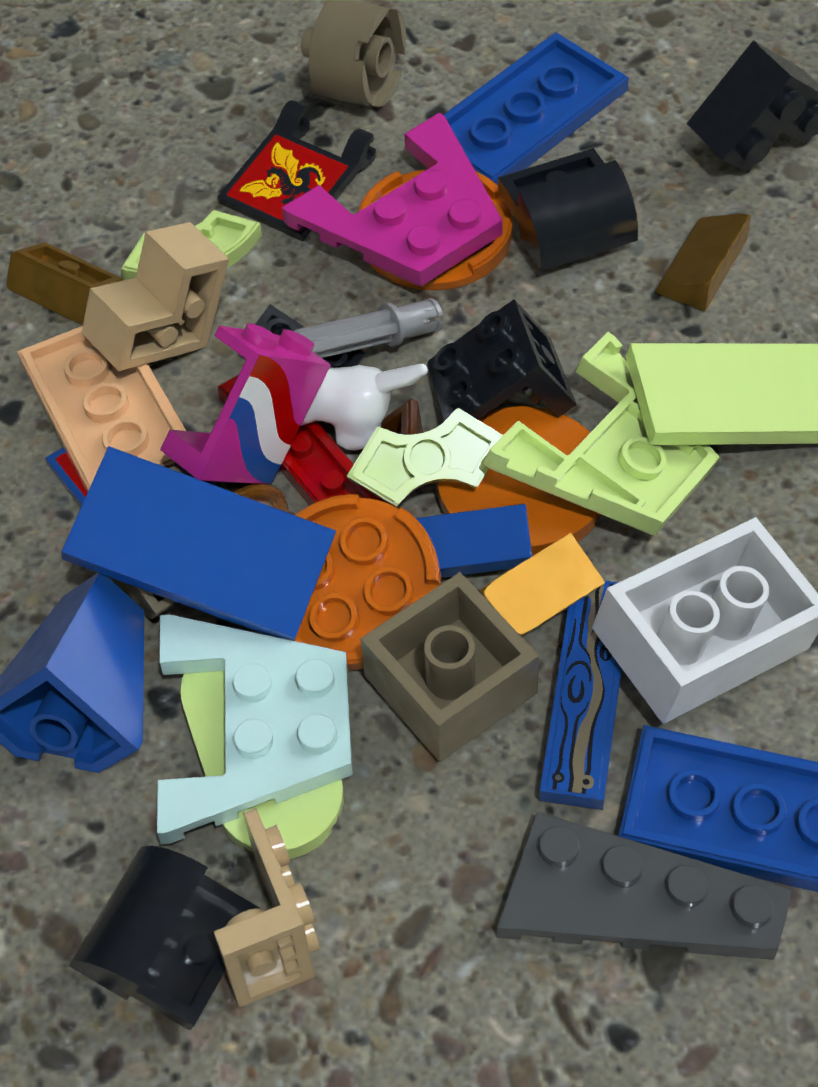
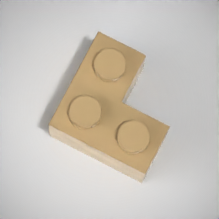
(166, 304)

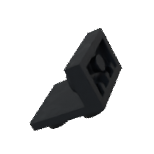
(496, 362)

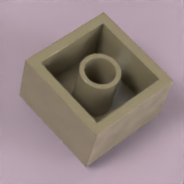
(450, 665)

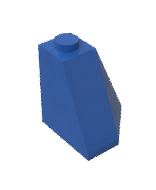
(78, 681)

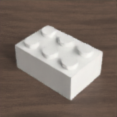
(708, 619)

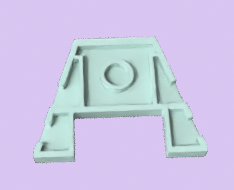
(281, 721)

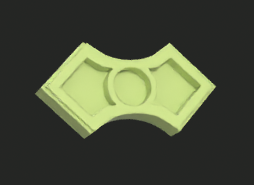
(400, 463)

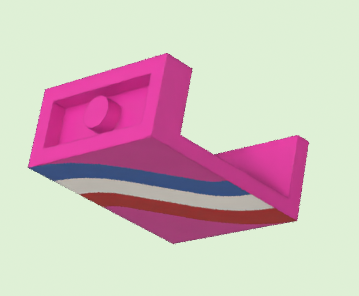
(260, 411)

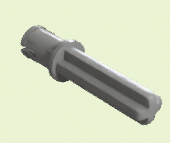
(385, 326)

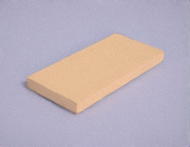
(97, 404)

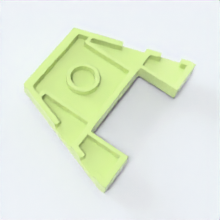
(614, 465)

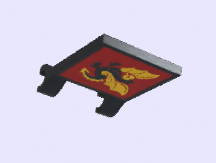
(290, 167)

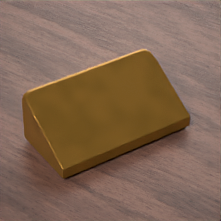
(705, 259)
(55, 279)

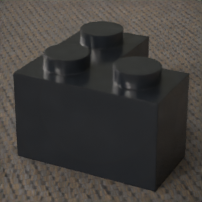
(755, 105)

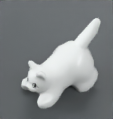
(358, 399)

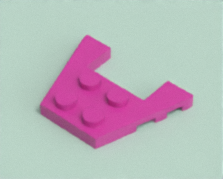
(420, 224)

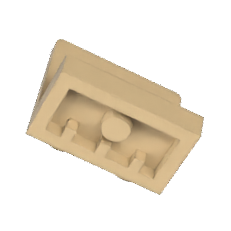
(273, 946)

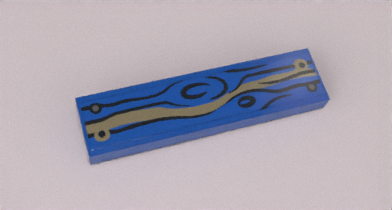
(581, 712)

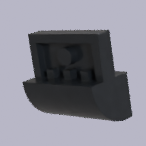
(571, 208)
(160, 935)

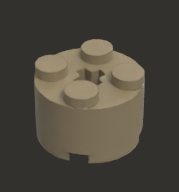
(355, 52)

